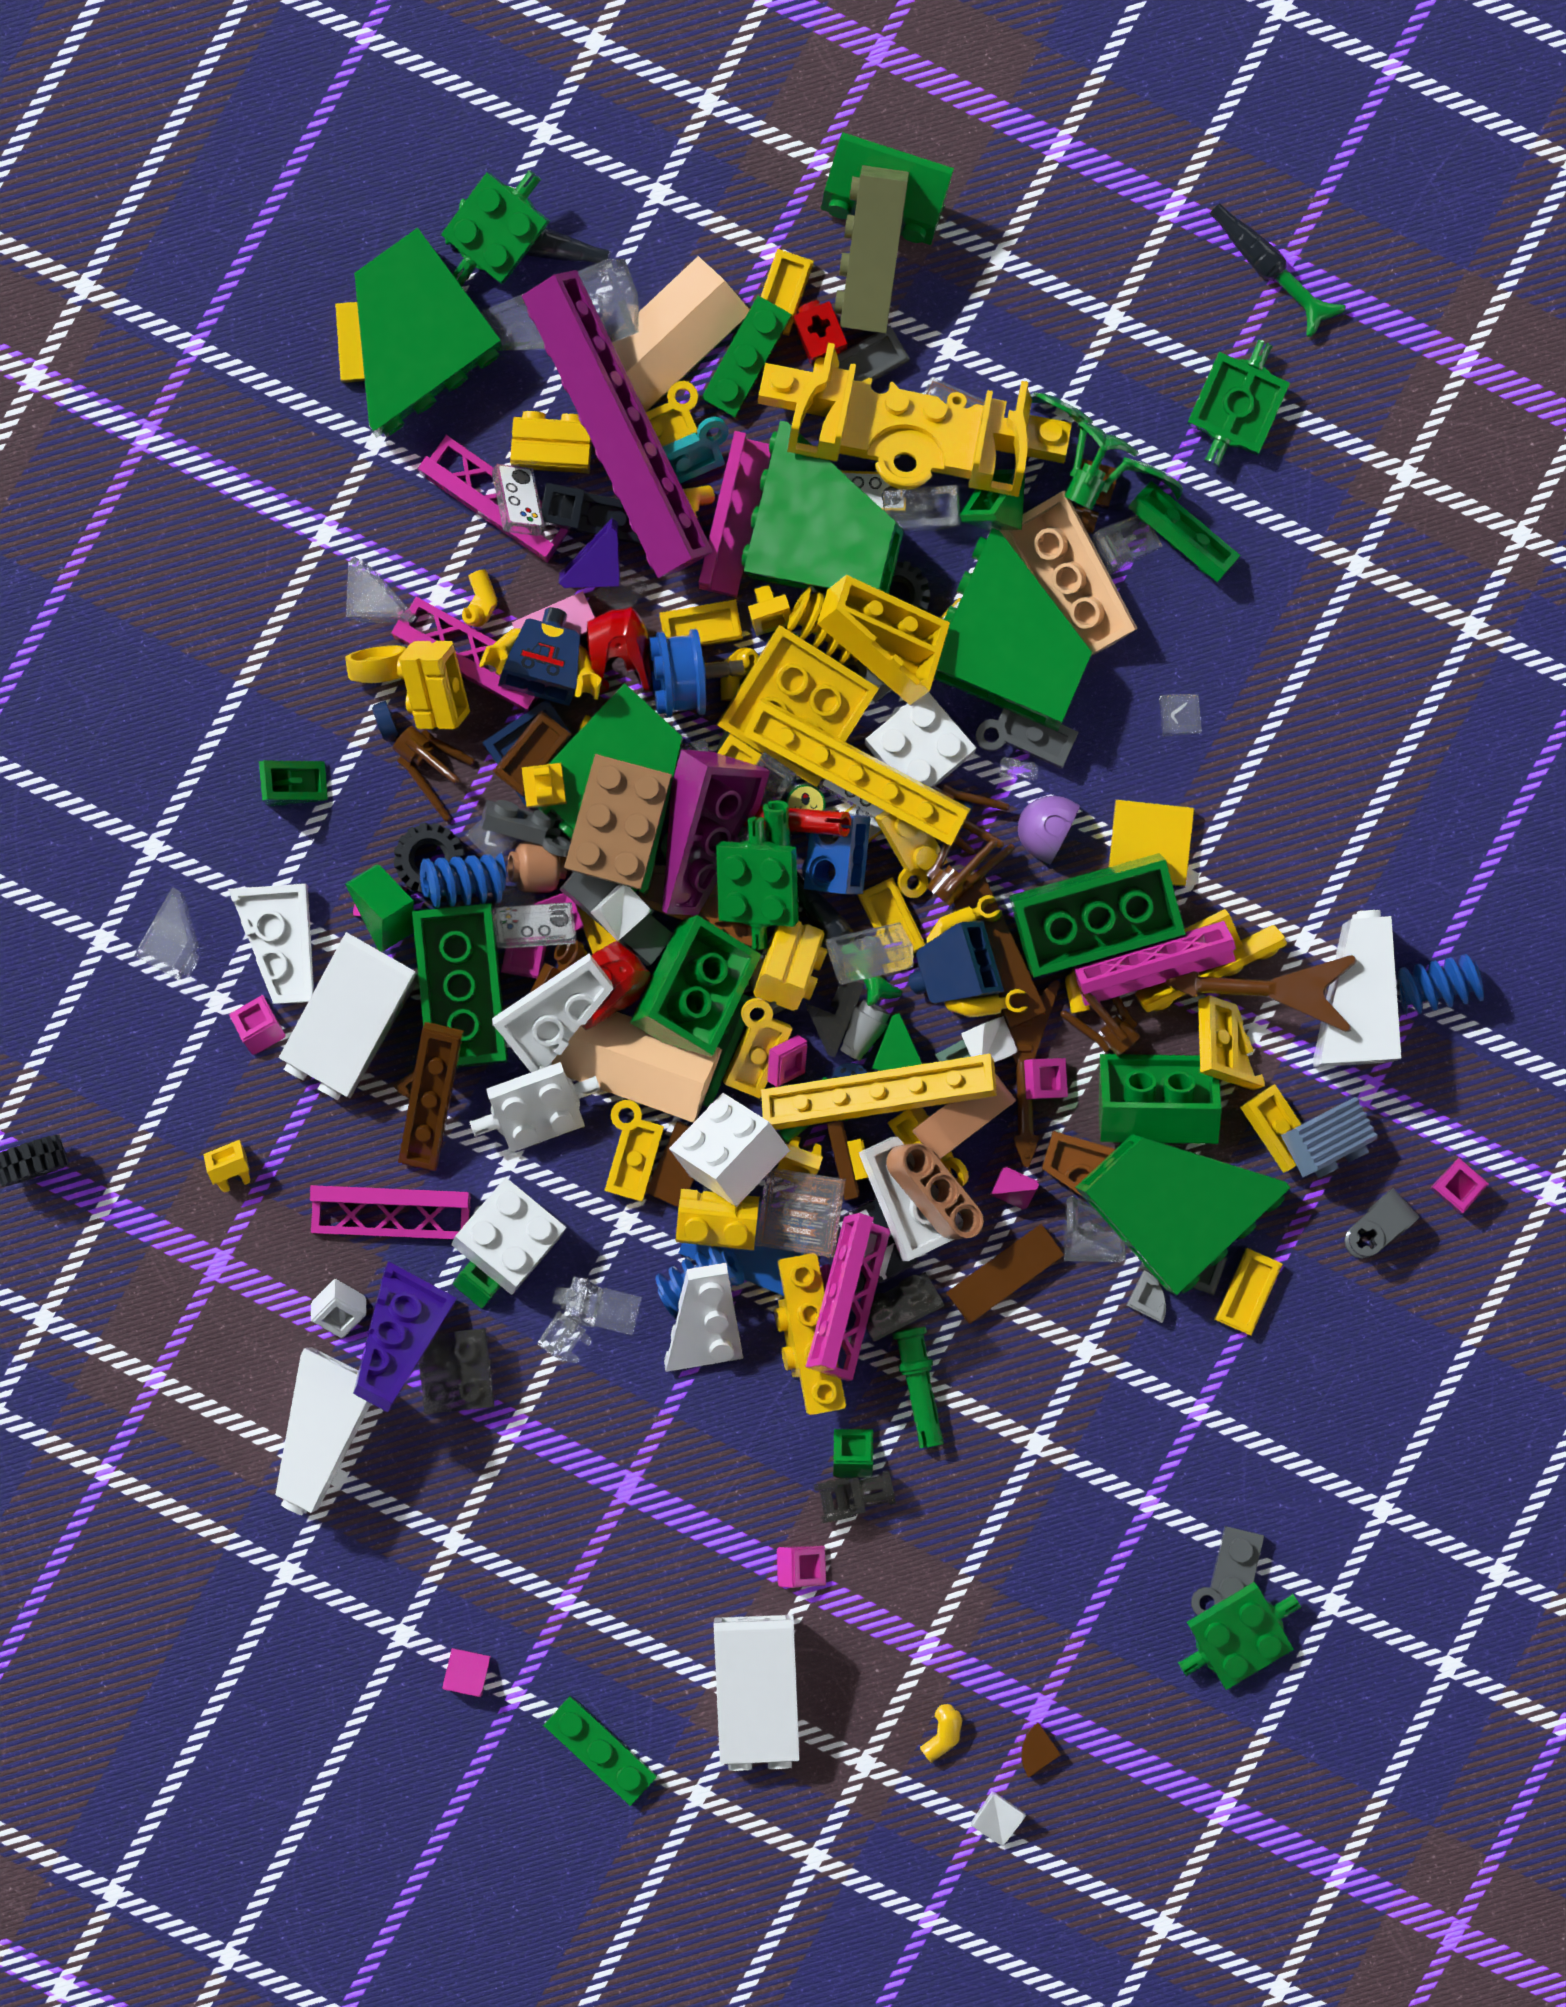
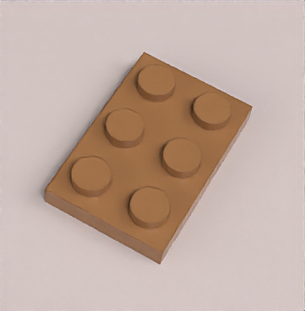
(617, 821)

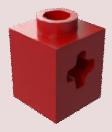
(825, 316)

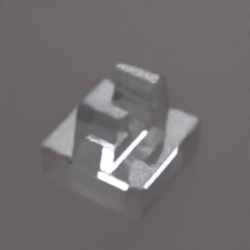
(579, 1301)
(618, 1311)
(562, 1337)

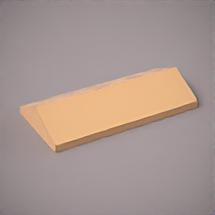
(679, 330)
(1072, 572)
(639, 1067)

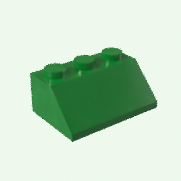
(925, 190)
(695, 987)
(1157, 1099)

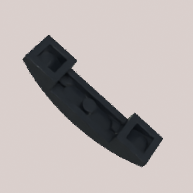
(585, 512)

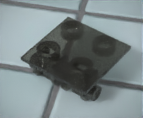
(902, 1305)
(457, 1372)

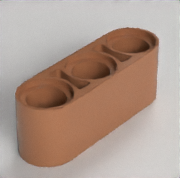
(961, 1119)
(951, 1196)

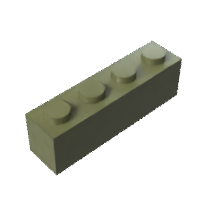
(873, 248)

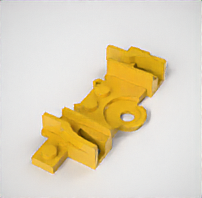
(913, 424)

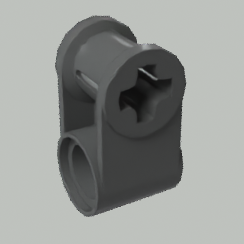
(1384, 1221)

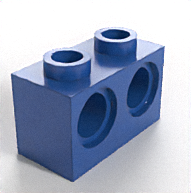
(846, 854)

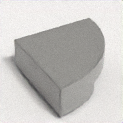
(1148, 1297)

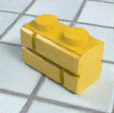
(550, 443)
(433, 685)
(789, 965)
(716, 1222)

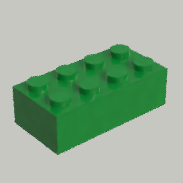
(1097, 915)
(461, 978)

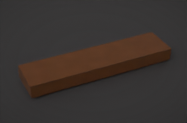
(1007, 958)
(430, 1096)

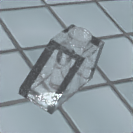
(171, 939)

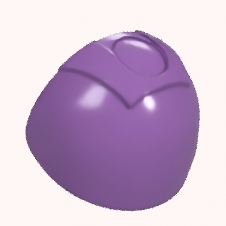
(1045, 826)

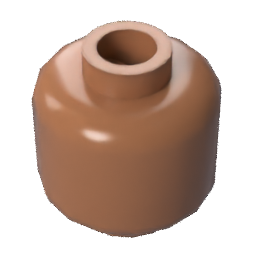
(535, 868)

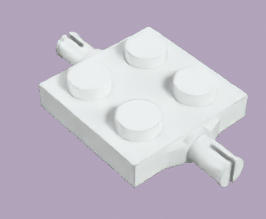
(535, 1107)

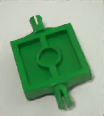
(495, 227)
(1238, 403)
(757, 883)
(1240, 1635)

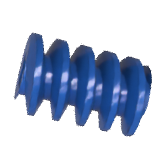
(463, 879)
(1439, 983)
(671, 1289)

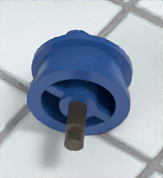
(682, 673)

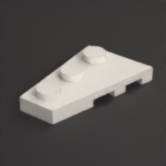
(280, 936)
(552, 1013)
(907, 1224)
(705, 1322)

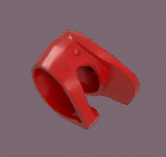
(619, 635)
(627, 977)

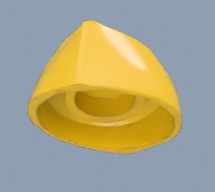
(374, 664)

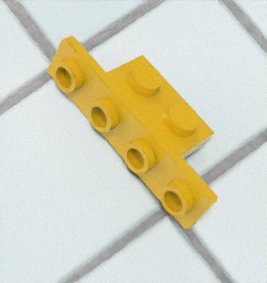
(1257, 946)
(798, 1320)

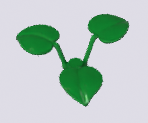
(1089, 481)

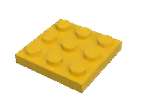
(804, 684)

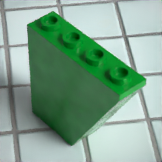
(415, 332)
(817, 525)
(1011, 639)
(626, 732)
(1177, 1206)

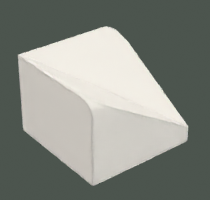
(620, 911)
(991, 1039)
(338, 1308)
(997, 1818)

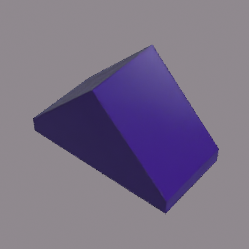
(596, 563)

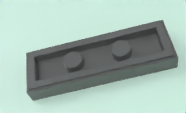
(644, 939)

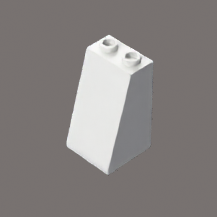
(1363, 997)
(348, 1017)
(319, 1429)
(756, 1691)

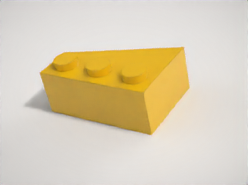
(885, 635)

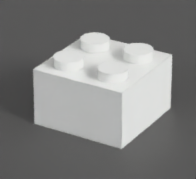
(921, 742)
(729, 1149)
(508, 1236)

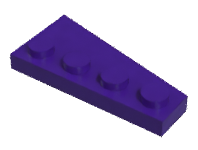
(399, 1334)

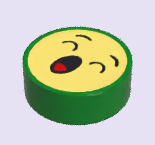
(806, 798)

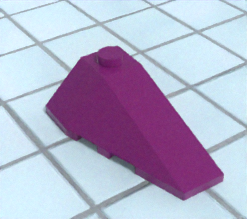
(707, 806)

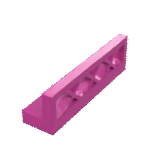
(478, 502)
(732, 519)
(469, 669)
(1156, 962)
(383, 1197)
(841, 1296)

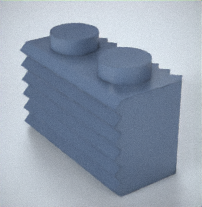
(1330, 1137)

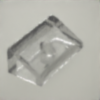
(870, 953)

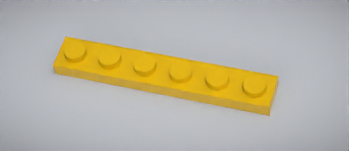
(856, 772)
(879, 1092)

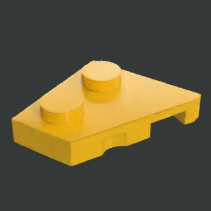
(1225, 1044)

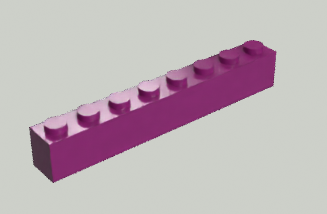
(616, 423)

